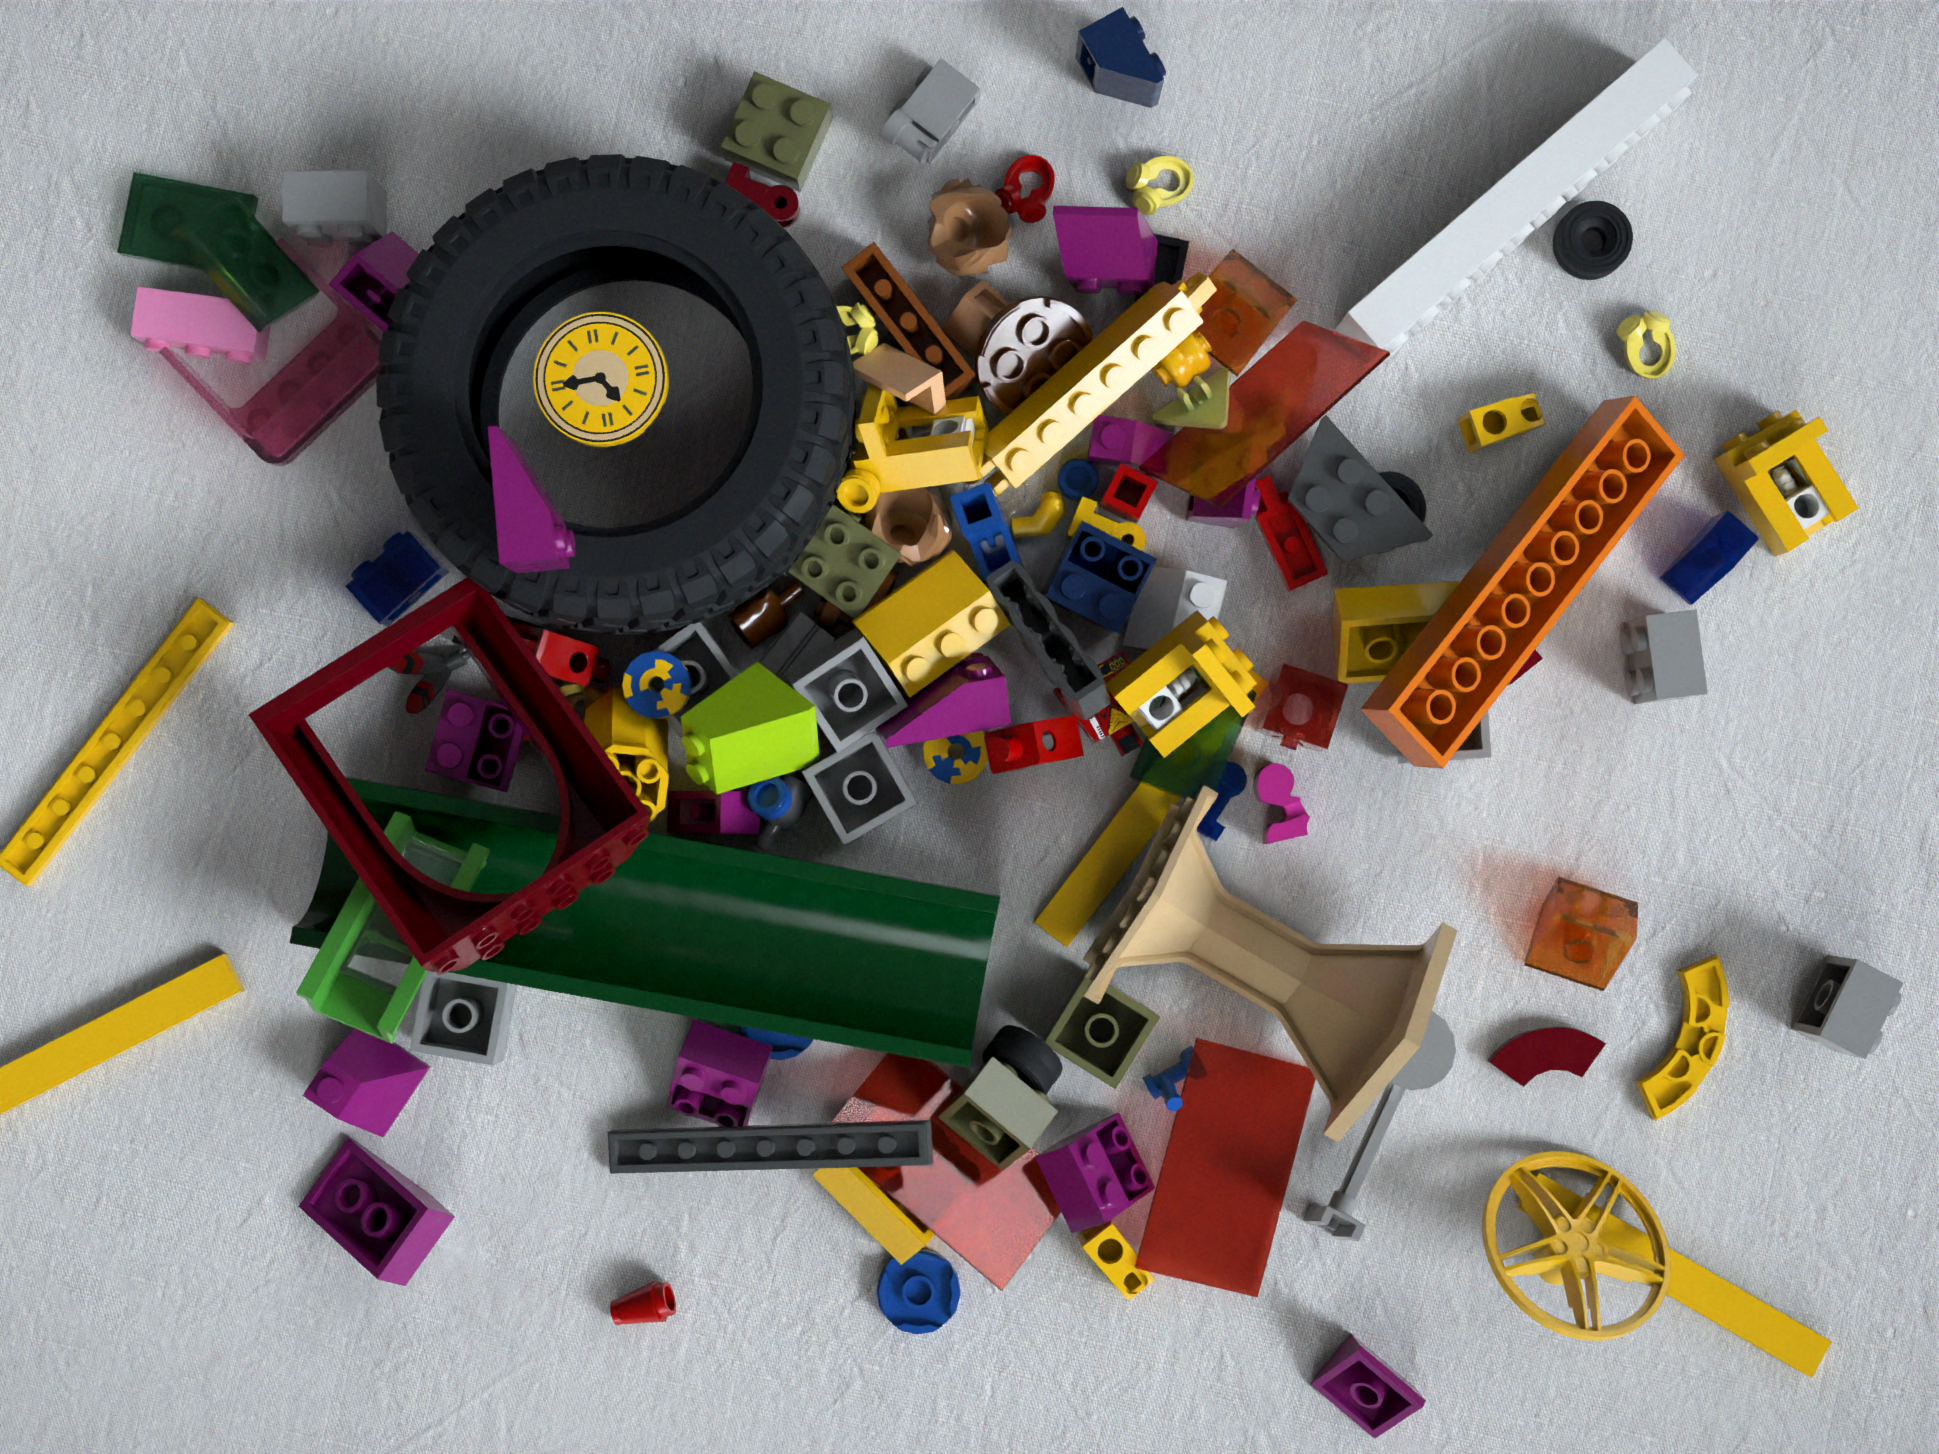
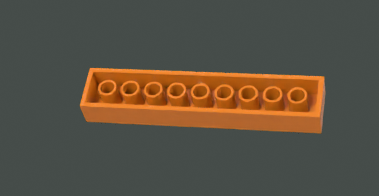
(1523, 583)

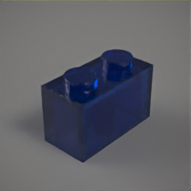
(396, 577)

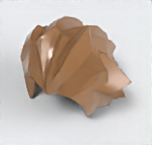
(967, 228)
(912, 523)

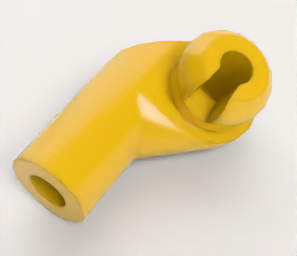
(1044, 519)

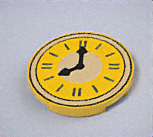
(600, 379)

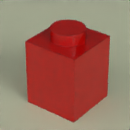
(1128, 493)

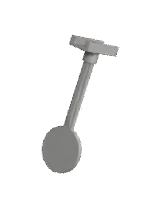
(1422, 1071)

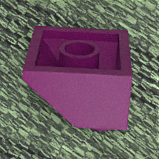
(367, 1082)

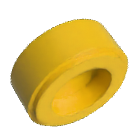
(858, 491)

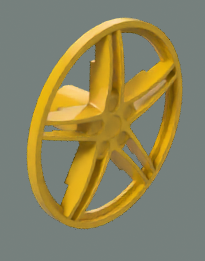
(1573, 1246)

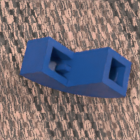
(985, 528)

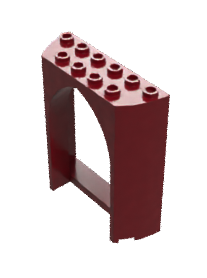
(599, 810)

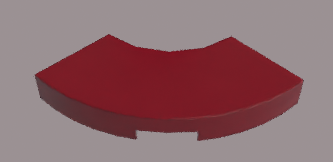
(1546, 1050)

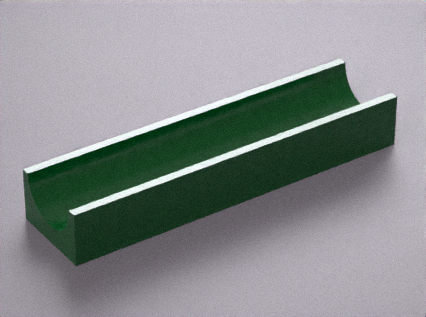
(716, 931)

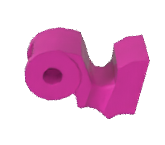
(1273, 787)

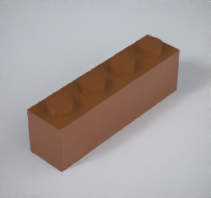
(907, 318)

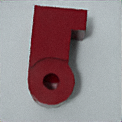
(777, 200)

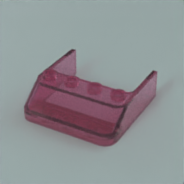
(306, 391)

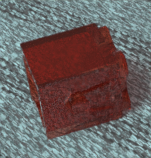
(1326, 701)

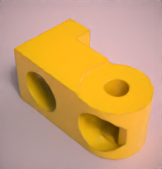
(1500, 421)
(1126, 531)
(1115, 1258)

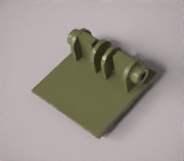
(845, 562)

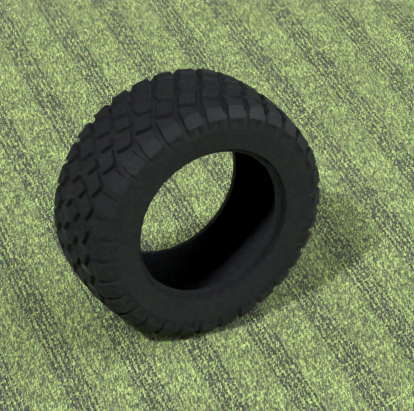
(586, 228)

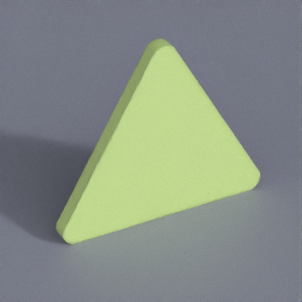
(1201, 406)

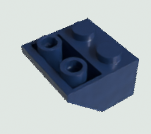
(1118, 60)
(1098, 578)

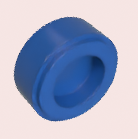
(1077, 479)
(769, 798)

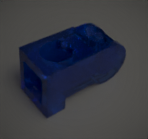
(1230, 785)

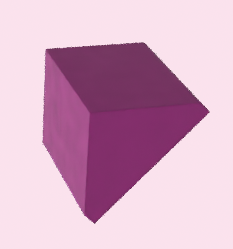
(1367, 1388)

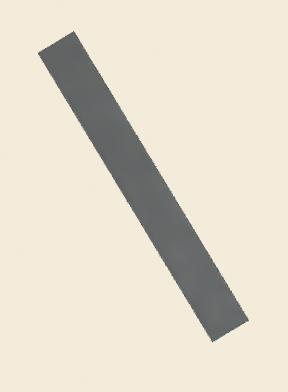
(771, 1147)

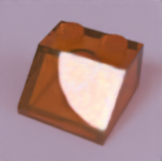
(1241, 311)
(1582, 934)

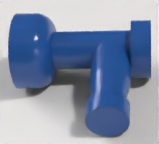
(1163, 1082)

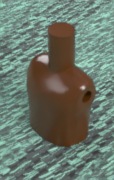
(763, 614)

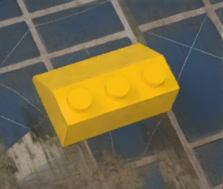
(931, 623)
(1379, 624)
(876, 1211)

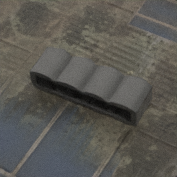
(1049, 640)

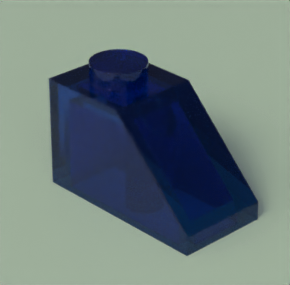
(1709, 556)

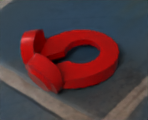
(1030, 208)

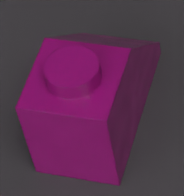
(1124, 442)
(711, 813)

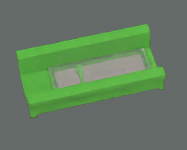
(364, 966)

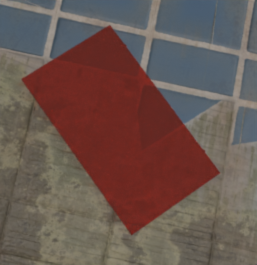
(1265, 412)
(1226, 1168)
(962, 1197)

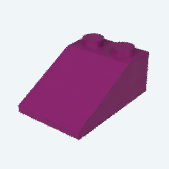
(1106, 248)
(527, 523)
(958, 702)
(376, 1213)

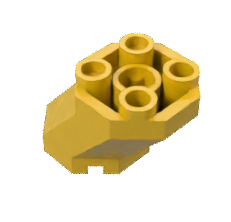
(633, 744)

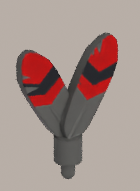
(435, 671)

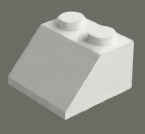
(1167, 601)

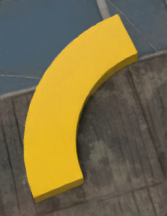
(1697, 1042)

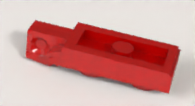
(1287, 537)

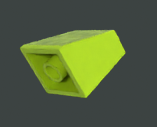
(749, 732)

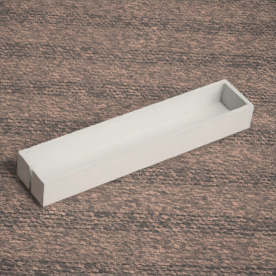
(1522, 198)

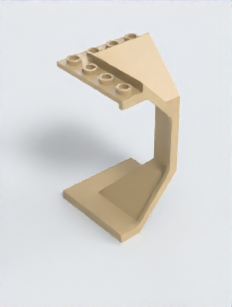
(1344, 1006)

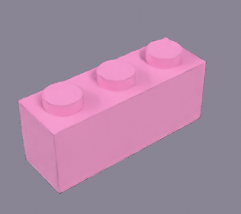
(196, 324)

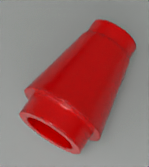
(644, 1305)

